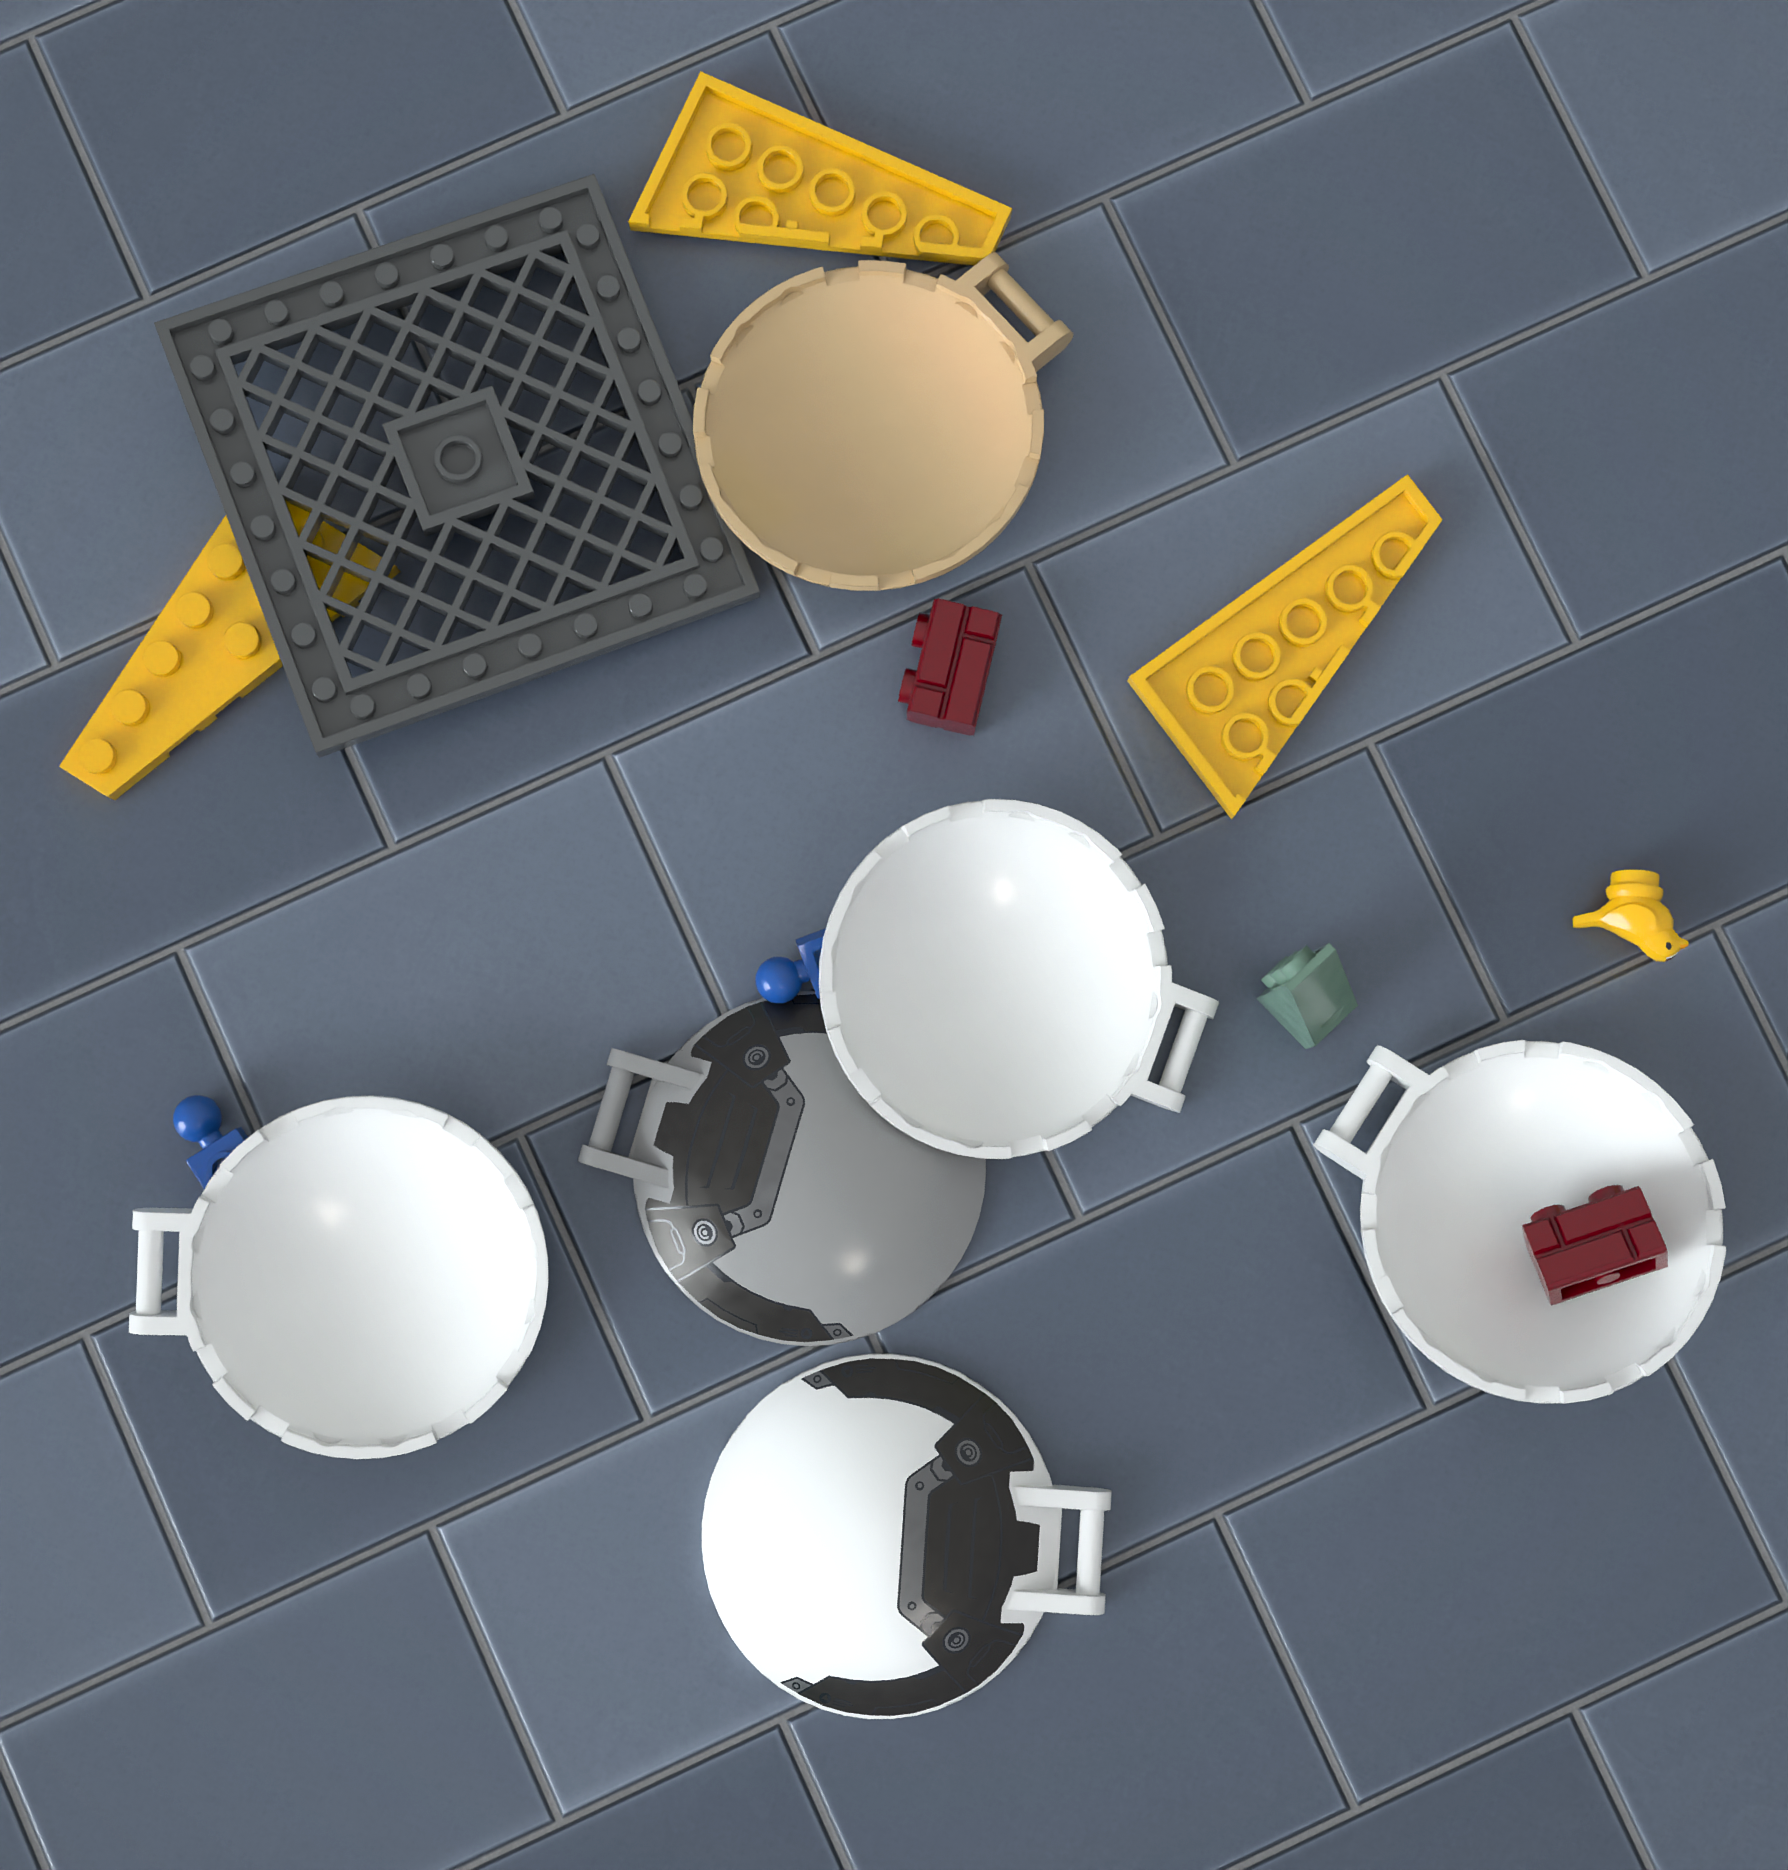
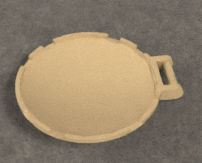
(875, 420)

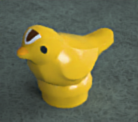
(1637, 914)

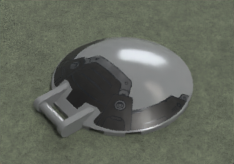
(781, 1184)

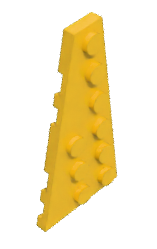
(783, 180)
(194, 661)
(1260, 663)

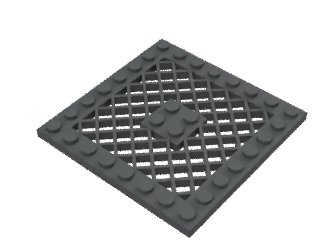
(454, 461)

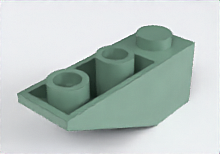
(1308, 993)

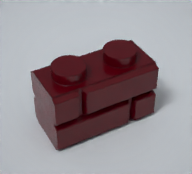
(951, 667)
(1594, 1243)

